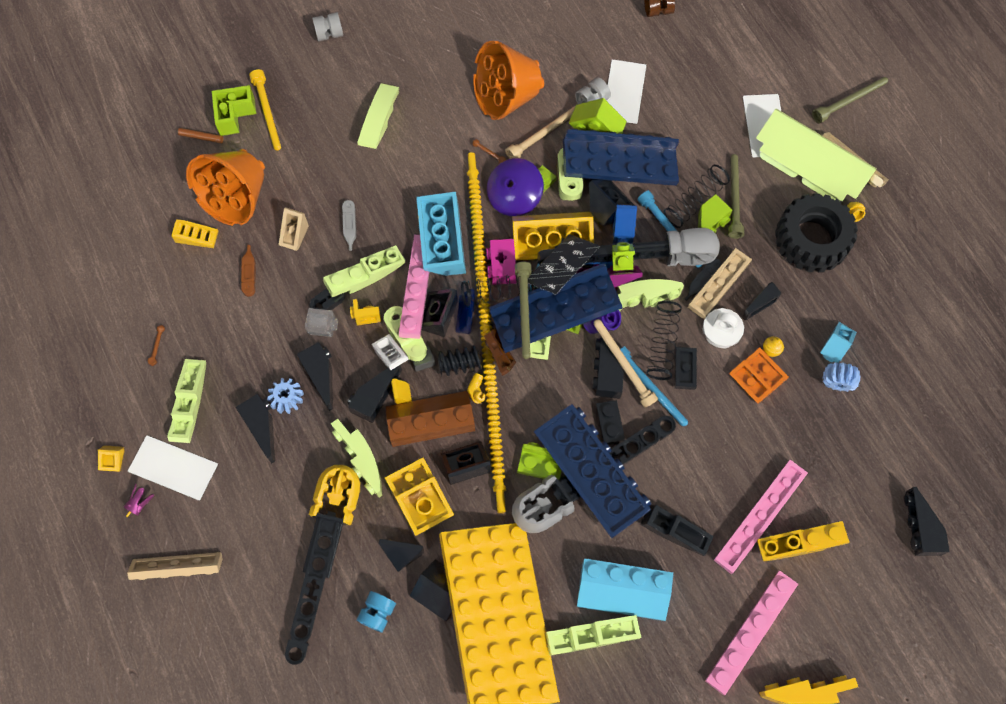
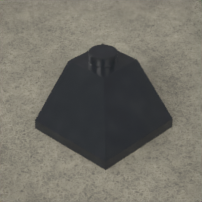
(604, 200)

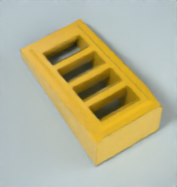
(181, 225)

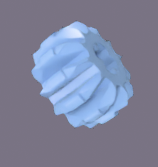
(841, 377)
(288, 388)

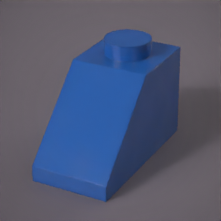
(624, 224)

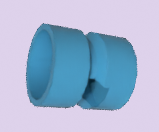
(377, 603)

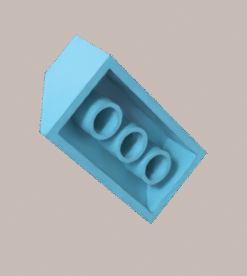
(441, 234)
(625, 589)

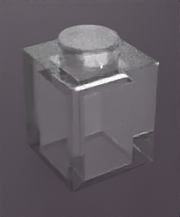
(321, 322)

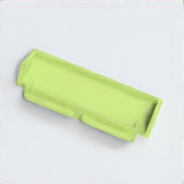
(818, 160)

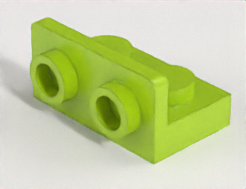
(537, 462)

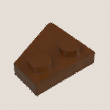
(503, 360)

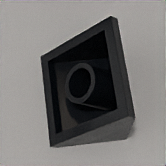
(439, 311)
(466, 462)
(432, 590)

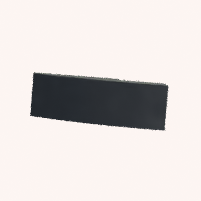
(677, 530)

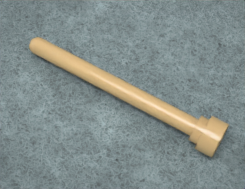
(516, 150)
(647, 397)

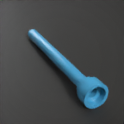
(646, 199)
(653, 388)

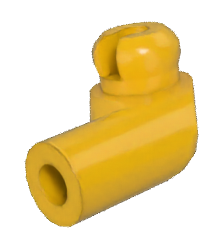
(474, 389)

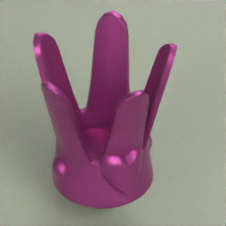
(132, 504)

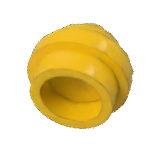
(857, 210)
(773, 346)

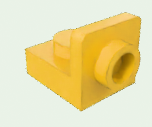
(366, 315)

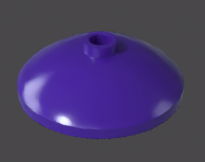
(524, 193)

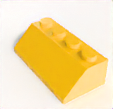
(546, 231)

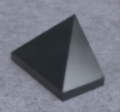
(401, 553)

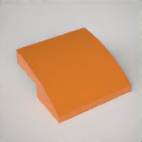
(759, 375)

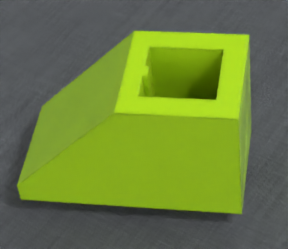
(714, 214)

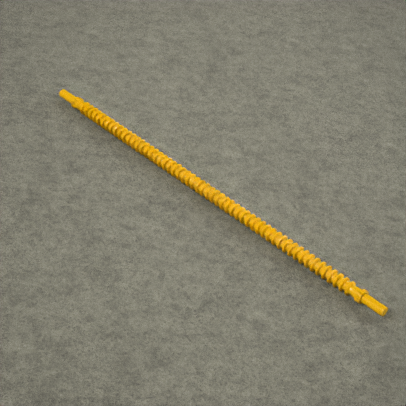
(481, 274)

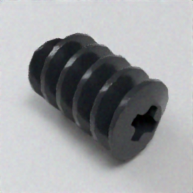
(459, 360)

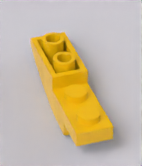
(802, 541)
(801, 693)

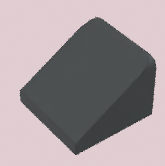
(427, 362)

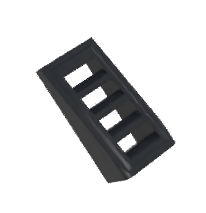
(762, 301)

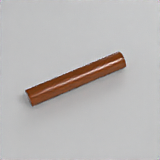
(200, 135)

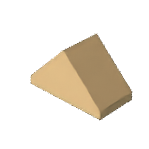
(292, 229)

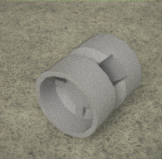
(328, 26)
(594, 90)

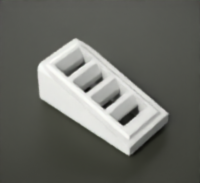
(389, 352)

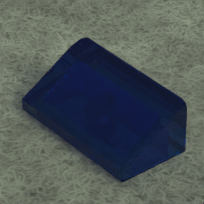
(465, 314)

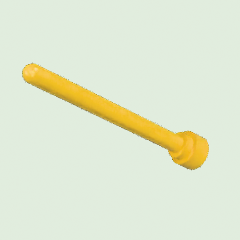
(258, 79)

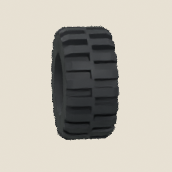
(832, 217)

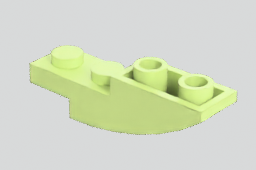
(365, 273)
(648, 292)
(364, 462)

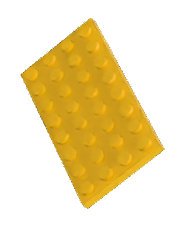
(498, 616)

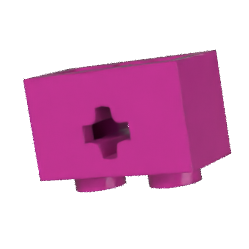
(503, 251)

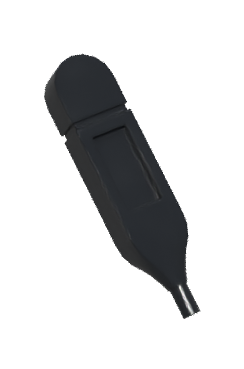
(703, 277)

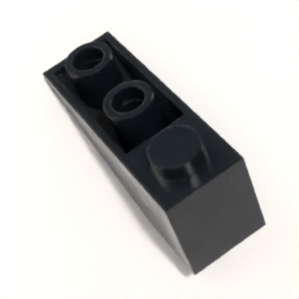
(609, 372)
(928, 533)

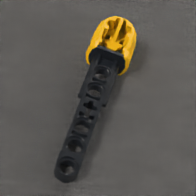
(328, 526)

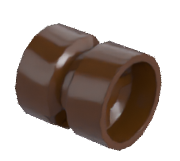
(655, 7)

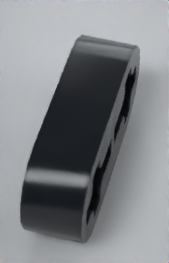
(327, 301)

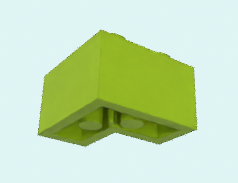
(230, 105)
(597, 116)

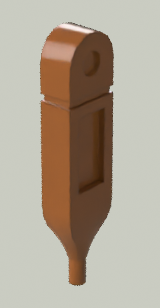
(248, 273)

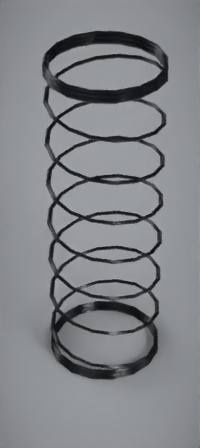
(711, 171)
(469, 290)
(657, 369)

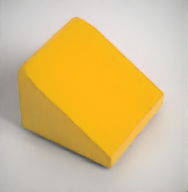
(401, 391)
(110, 458)

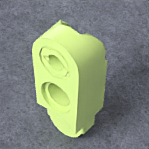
(565, 183)
(413, 348)

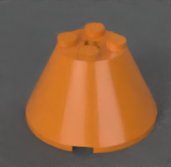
(504, 79)
(226, 184)

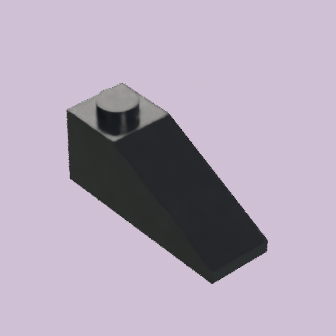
(318, 367)
(372, 395)
(260, 423)

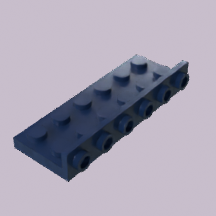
(620, 157)
(579, 301)
(593, 470)

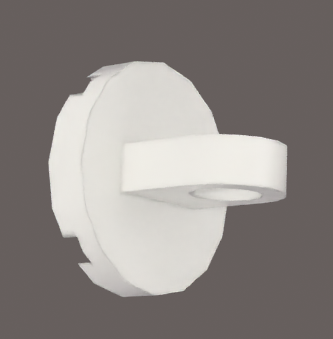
(723, 328)

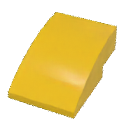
(419, 496)

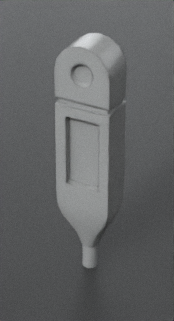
(349, 222)

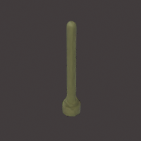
(822, 113)
(736, 229)
(523, 270)

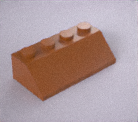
(430, 418)

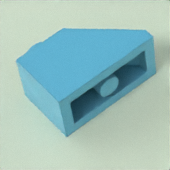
(838, 343)

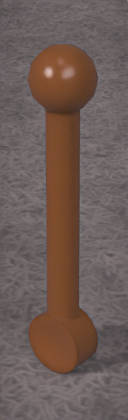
(476, 143)
(152, 361)

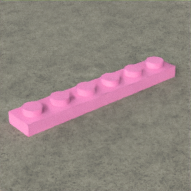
(414, 294)
(760, 517)
(751, 633)

